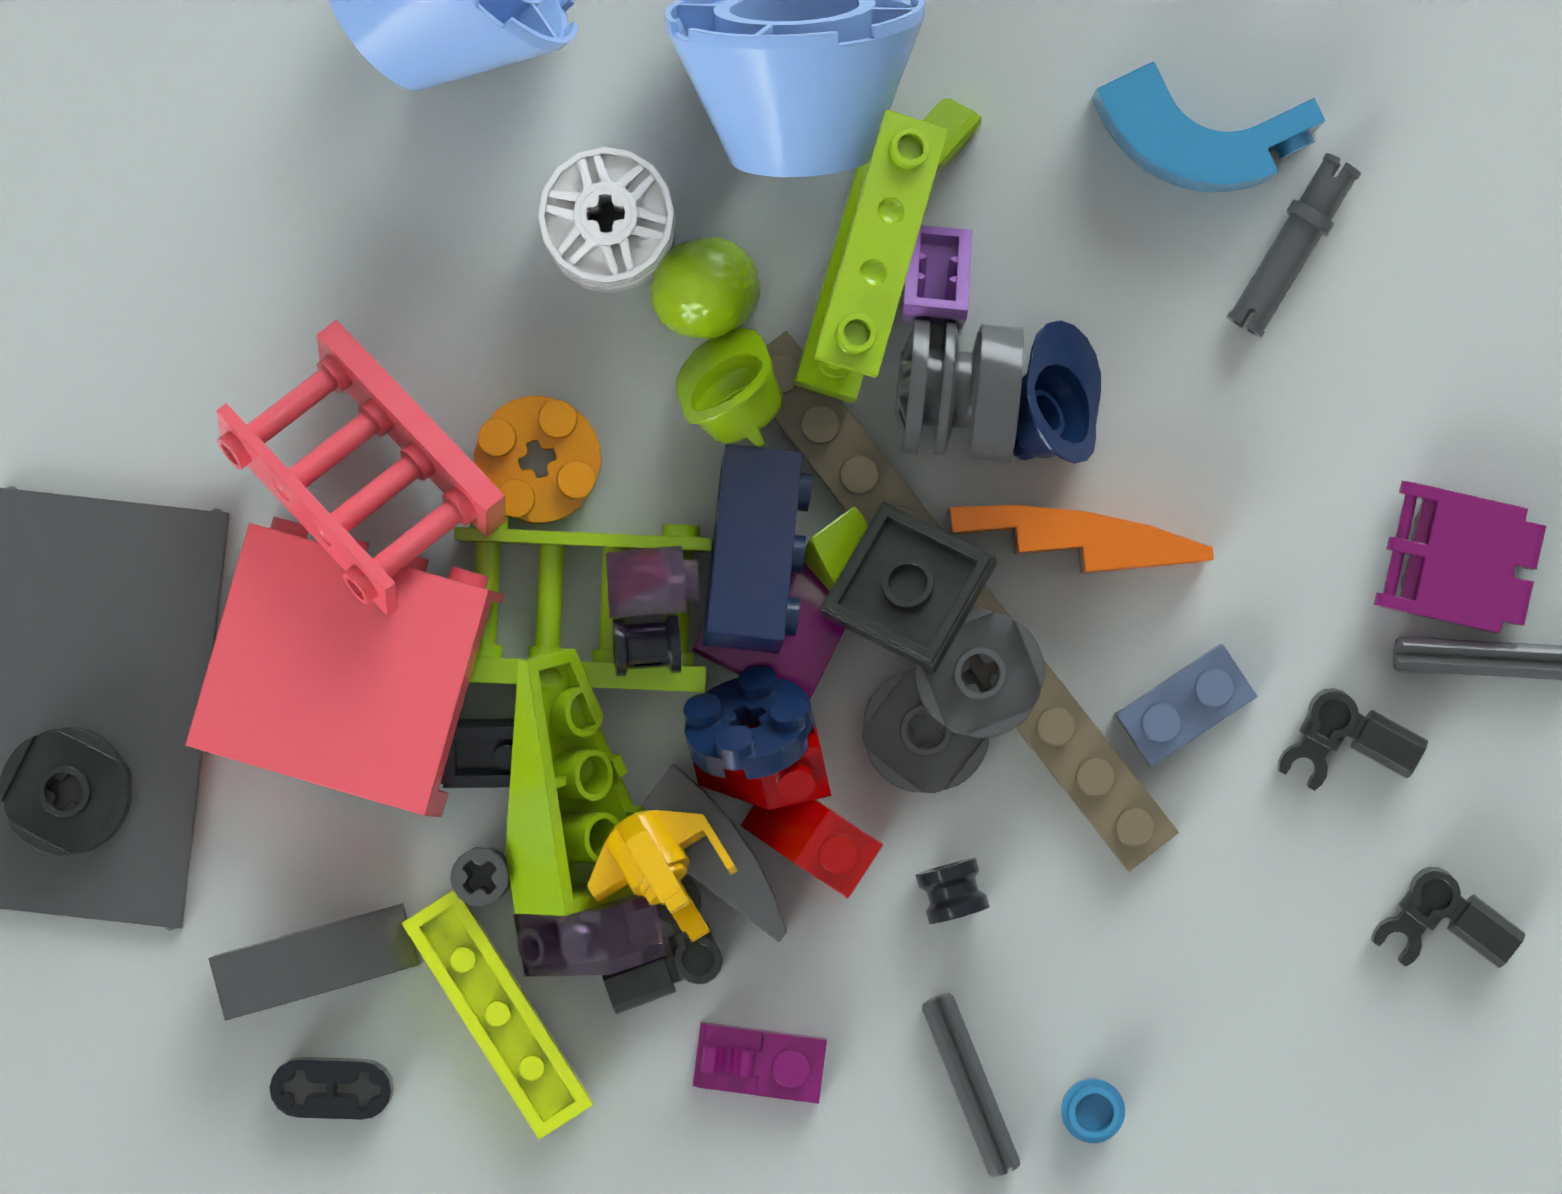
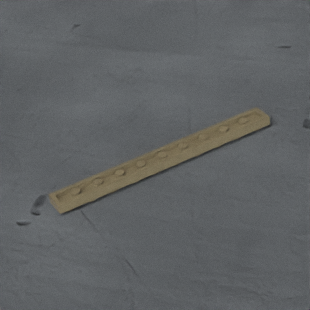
(1057, 725)

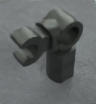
(1336, 715)
(1438, 895)
(692, 961)

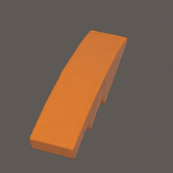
(1101, 540)

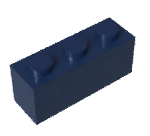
(756, 549)

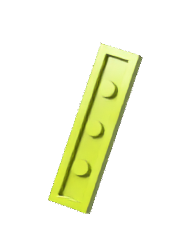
(498, 1013)

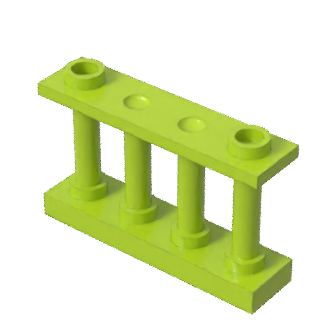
(870, 258)
(490, 665)

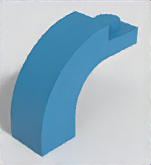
(1188, 155)

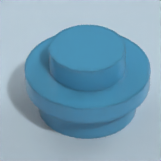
(1092, 1110)

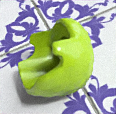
(705, 288)

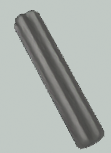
(1478, 658)
(971, 1085)

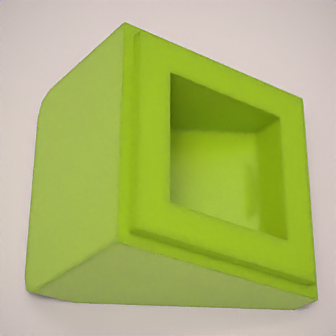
(961, 126)
(833, 546)

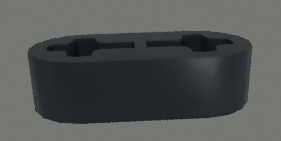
(333, 1072)

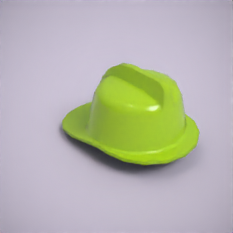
(730, 387)

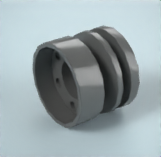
(961, 389)

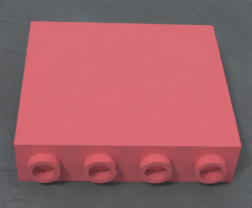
(334, 684)

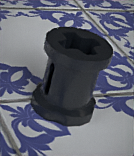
(646, 645)

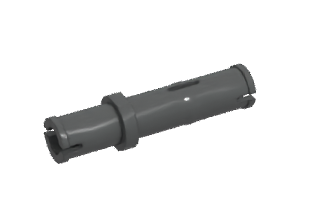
(1293, 245)

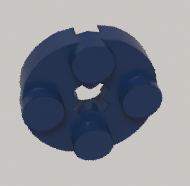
(719, 721)

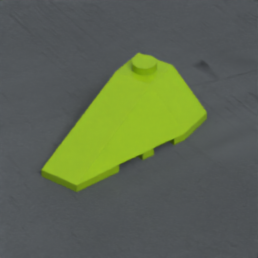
(561, 789)

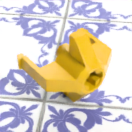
(651, 859)

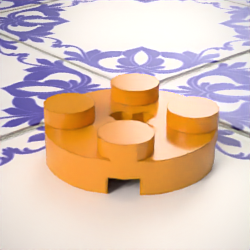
(556, 427)

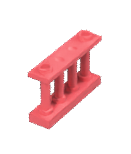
(383, 411)

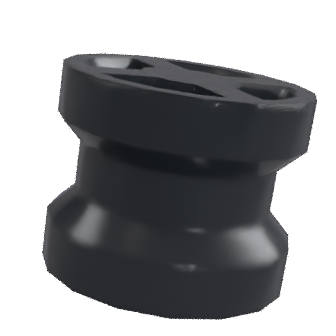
(952, 890)

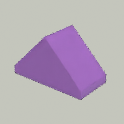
(938, 277)

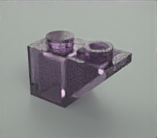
(651, 582)
(592, 940)

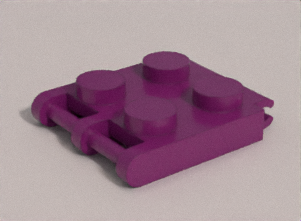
(1461, 559)

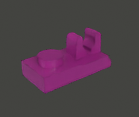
(759, 1062)

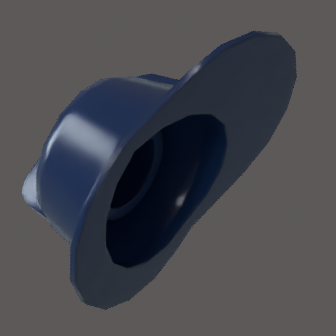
(1059, 396)

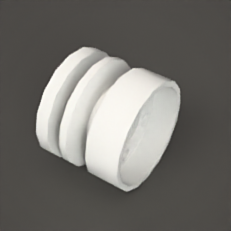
(638, 242)

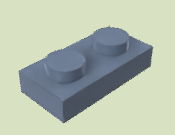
(1186, 705)

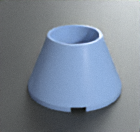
(448, 40)
(795, 80)

